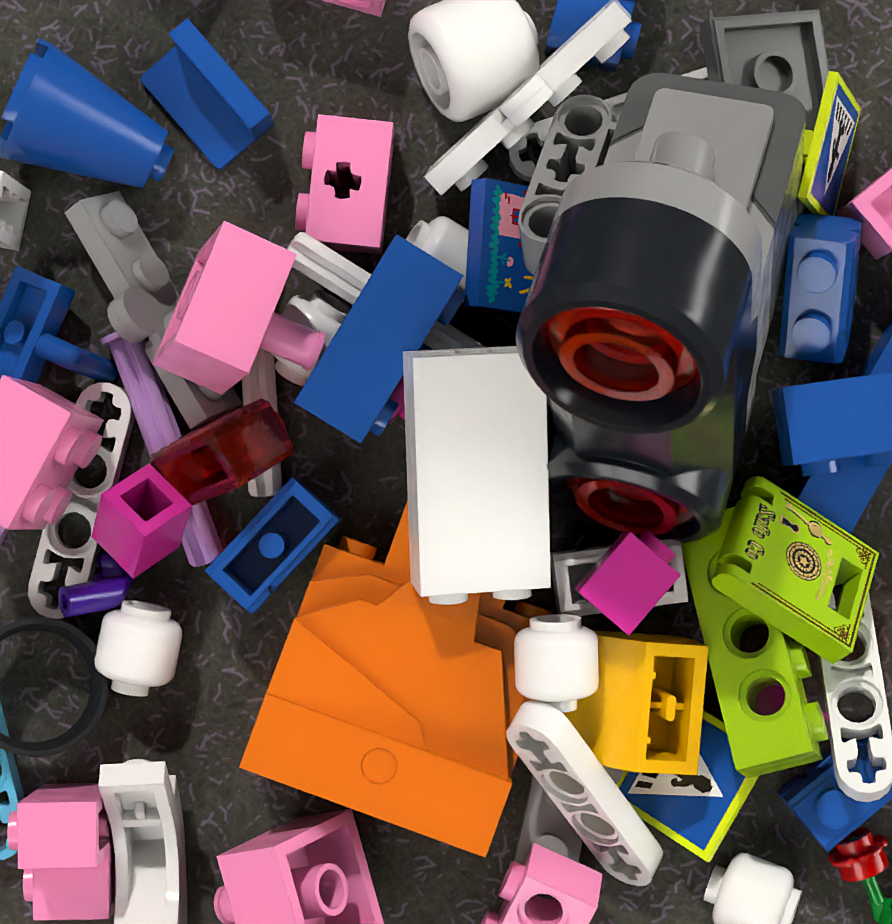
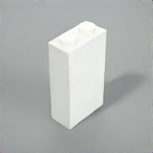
(476, 474)

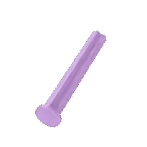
(158, 431)

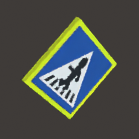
(828, 147)
(693, 807)

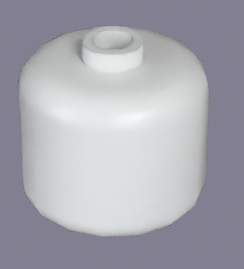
(472, 54)

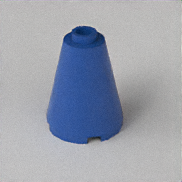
(79, 124)

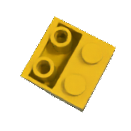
(645, 703)

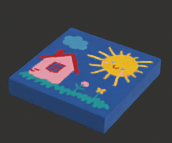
(495, 262)

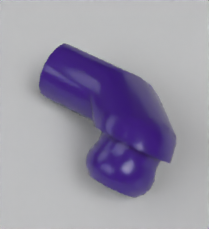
(104, 592)

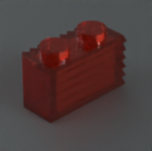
(225, 452)

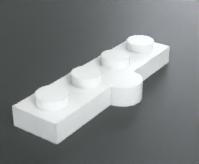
(552, 82)

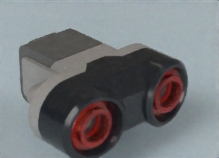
(656, 293)

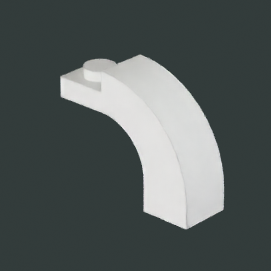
(147, 842)

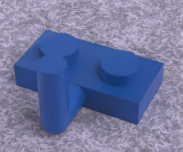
(29, 329)

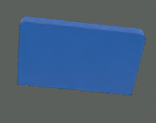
(206, 97)

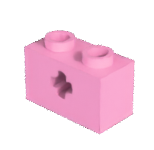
(366, 152)

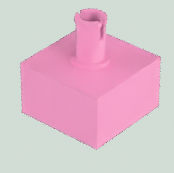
(231, 314)
(299, 875)

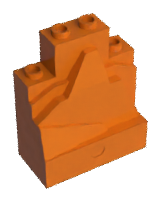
(395, 698)

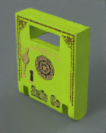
(784, 566)

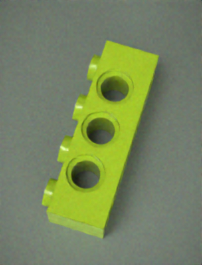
(756, 741)

